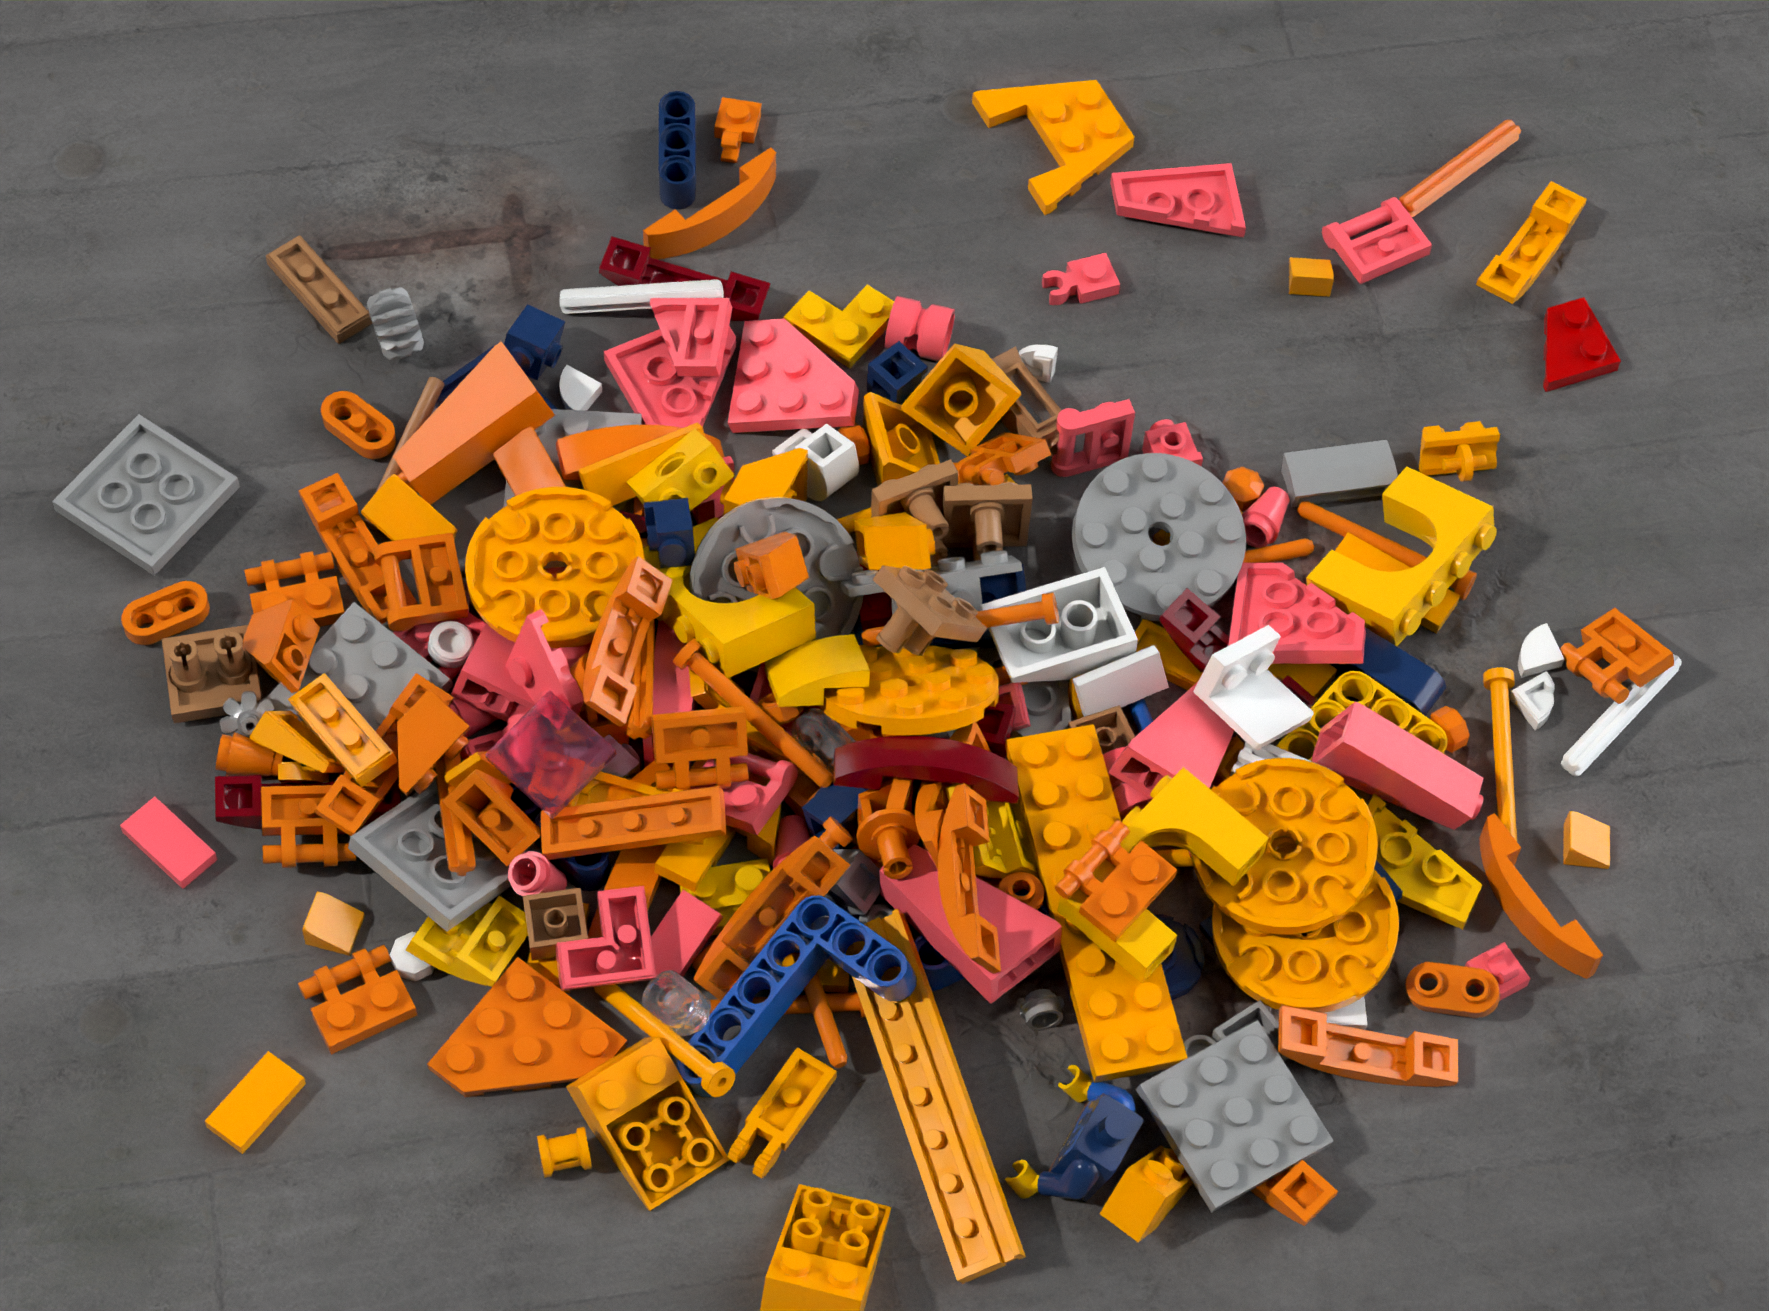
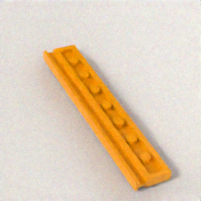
(939, 1116)

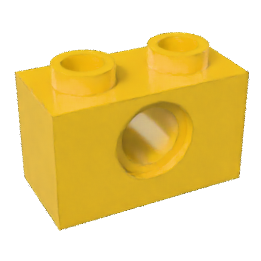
(685, 470)

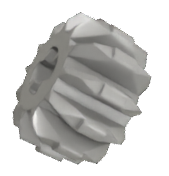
(395, 323)

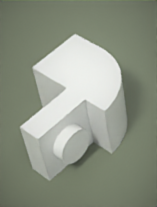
(830, 459)

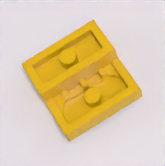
(805, 671)
(1009, 842)
(477, 946)

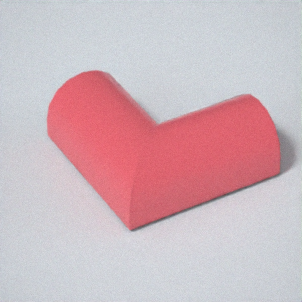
(621, 953)

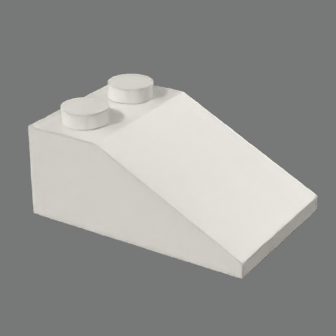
(1088, 635)

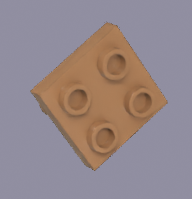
(919, 497)
(987, 516)
(924, 611)
(207, 671)

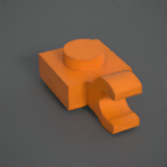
(736, 123)

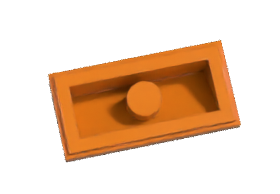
(527, 463)

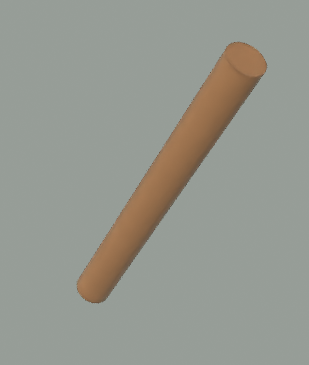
(420, 414)

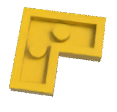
(843, 333)

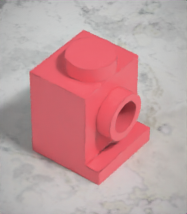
(1171, 439)

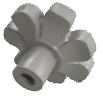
(243, 713)

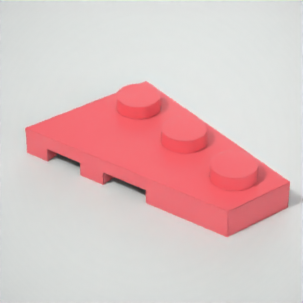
(1182, 197)

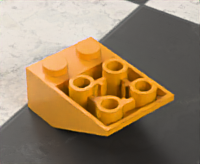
(648, 1121)
(825, 1253)

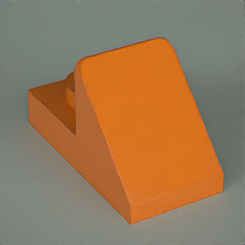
(492, 816)

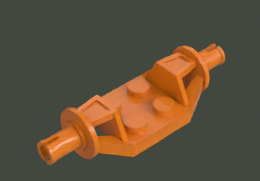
(885, 816)

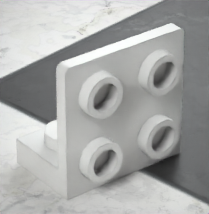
(1248, 694)

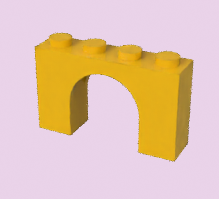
(1398, 600)
(739, 632)
(1182, 816)

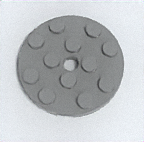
(1173, 496)
(824, 546)

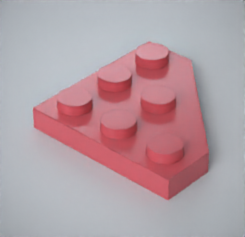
(787, 382)
(655, 389)
(1300, 613)

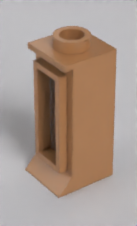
(1034, 411)

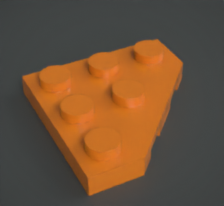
(524, 1038)

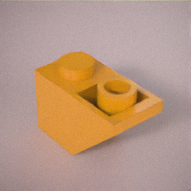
(894, 542)
(1147, 1193)

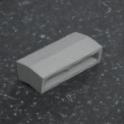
(1338, 472)

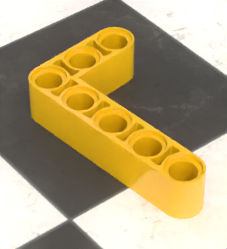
(1373, 696)

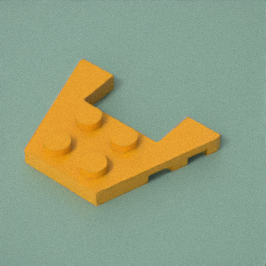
(1073, 122)

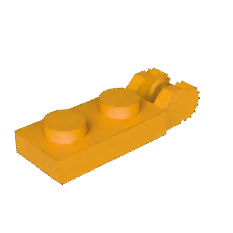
(783, 1109)

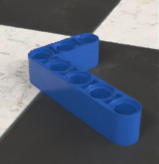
(788, 982)

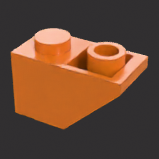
(771, 565)
(282, 642)
(424, 738)

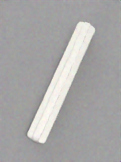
(634, 296)
(1613, 721)

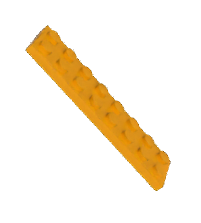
(1064, 805)

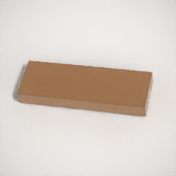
(319, 289)

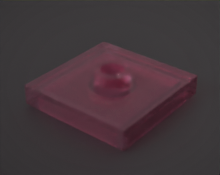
(551, 754)

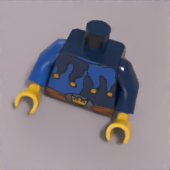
(1091, 1148)

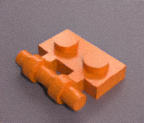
(1000, 455)
(316, 596)
(1623, 645)
(700, 736)
(291, 812)
(1127, 889)
(361, 1011)

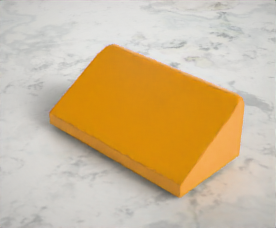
(403, 513)

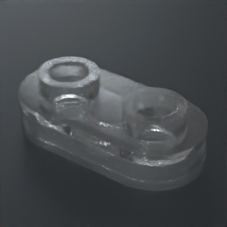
(820, 735)
(677, 1003)

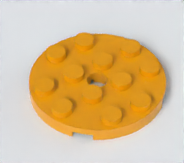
(545, 526)
(915, 692)
(1332, 853)
(1314, 970)

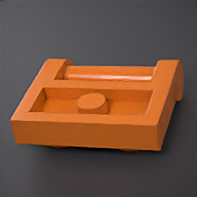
(436, 580)

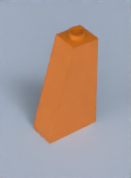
(471, 425)

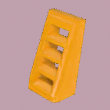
(294, 739)

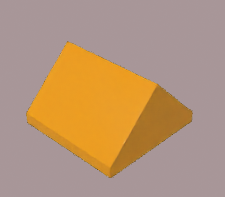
(962, 397)
(896, 440)

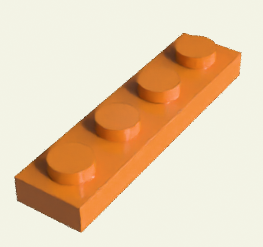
(634, 823)

